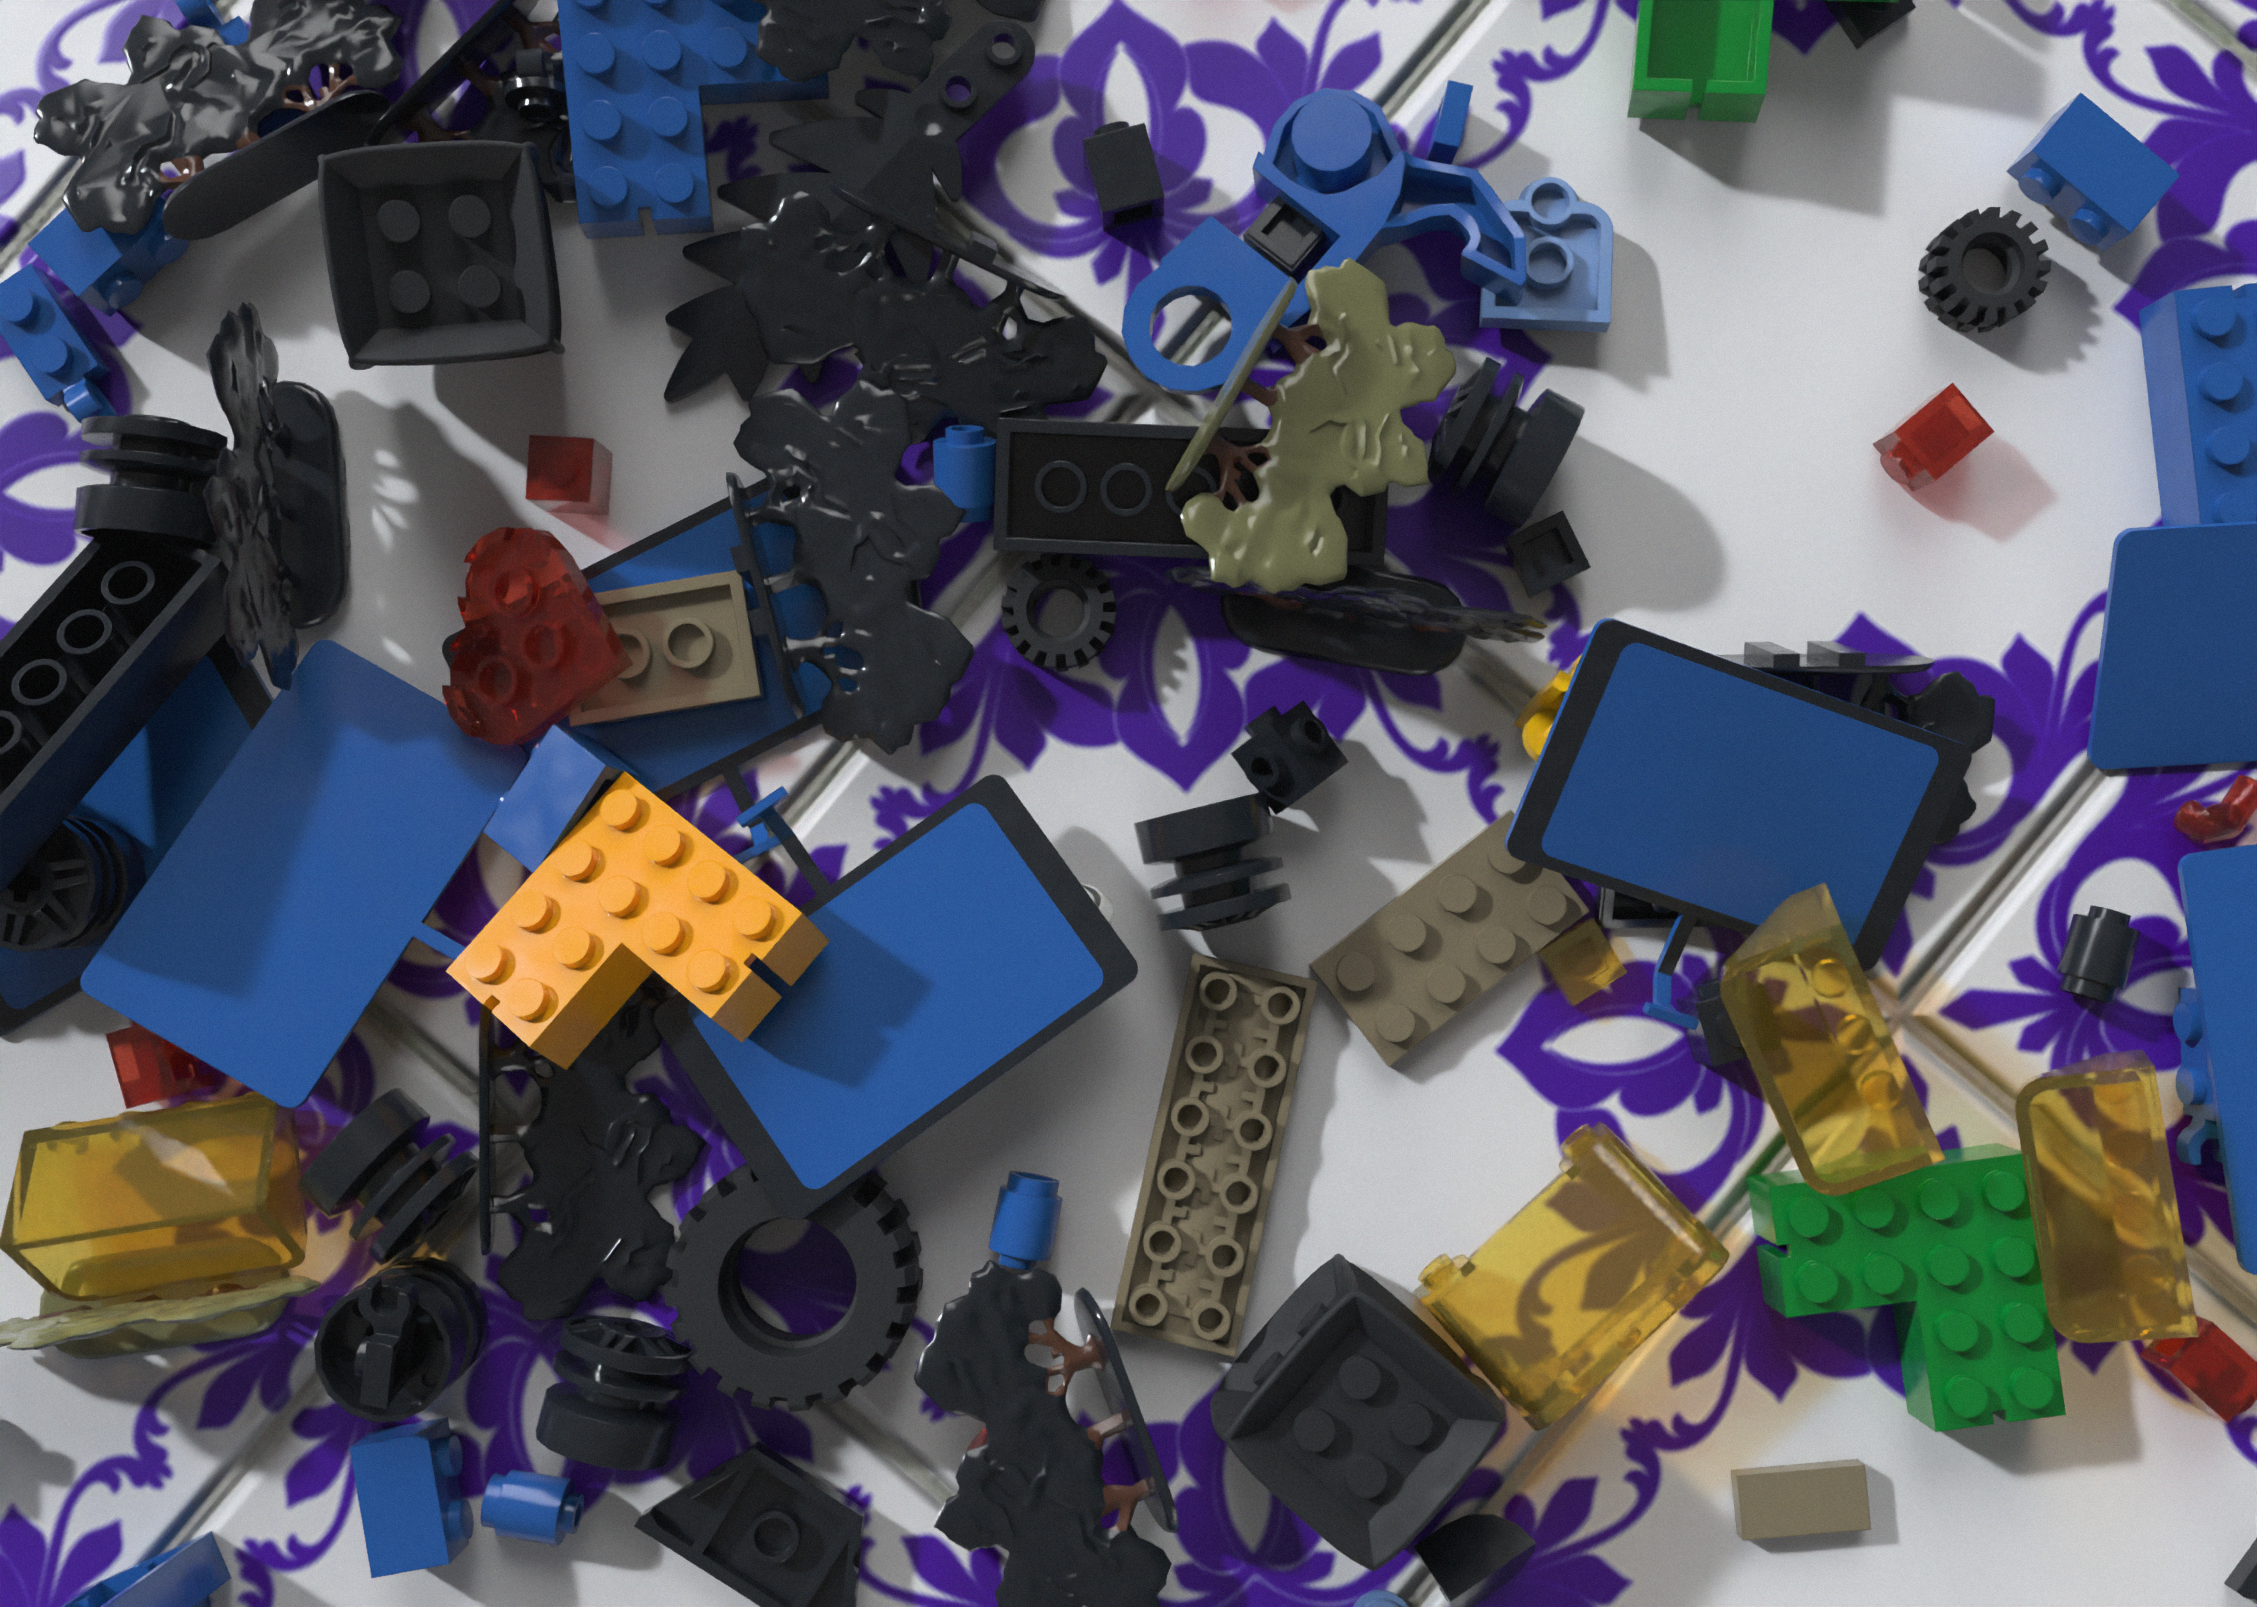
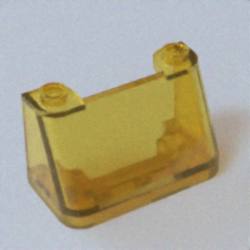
(1573, 1278)

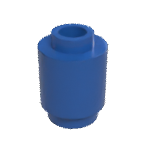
(967, 470)
(1025, 1220)
(532, 1506)

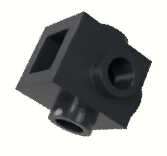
(1288, 755)

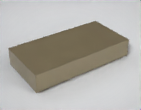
(1800, 1499)

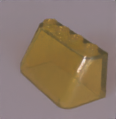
(1825, 1050)
(158, 1199)
(2104, 1201)

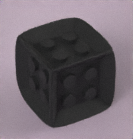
(439, 252)
(1355, 1413)

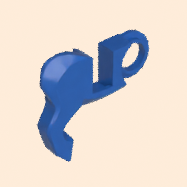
(1348, 176)

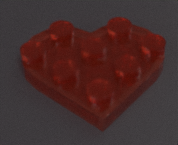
(529, 639)

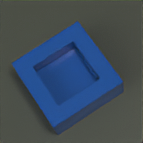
(1449, 122)

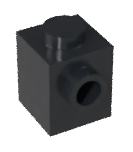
(1715, 1037)

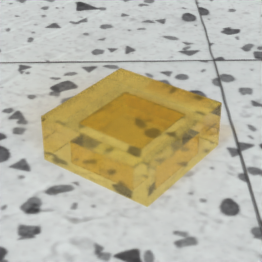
(1581, 961)

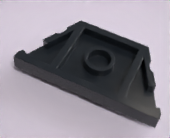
(765, 1531)

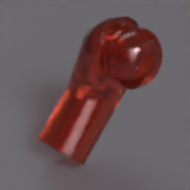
(2220, 820)

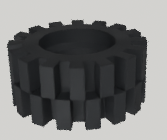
(2013, 250)
(1051, 574)

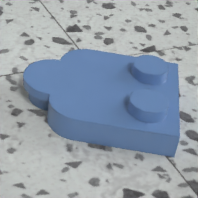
(1565, 263)

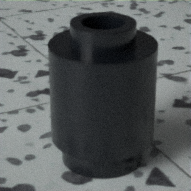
(2098, 954)

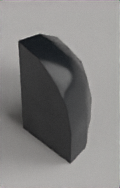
(1475, 1556)

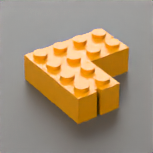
(628, 898)

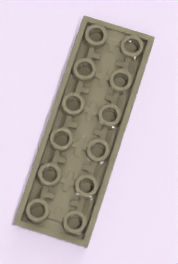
(1213, 1154)

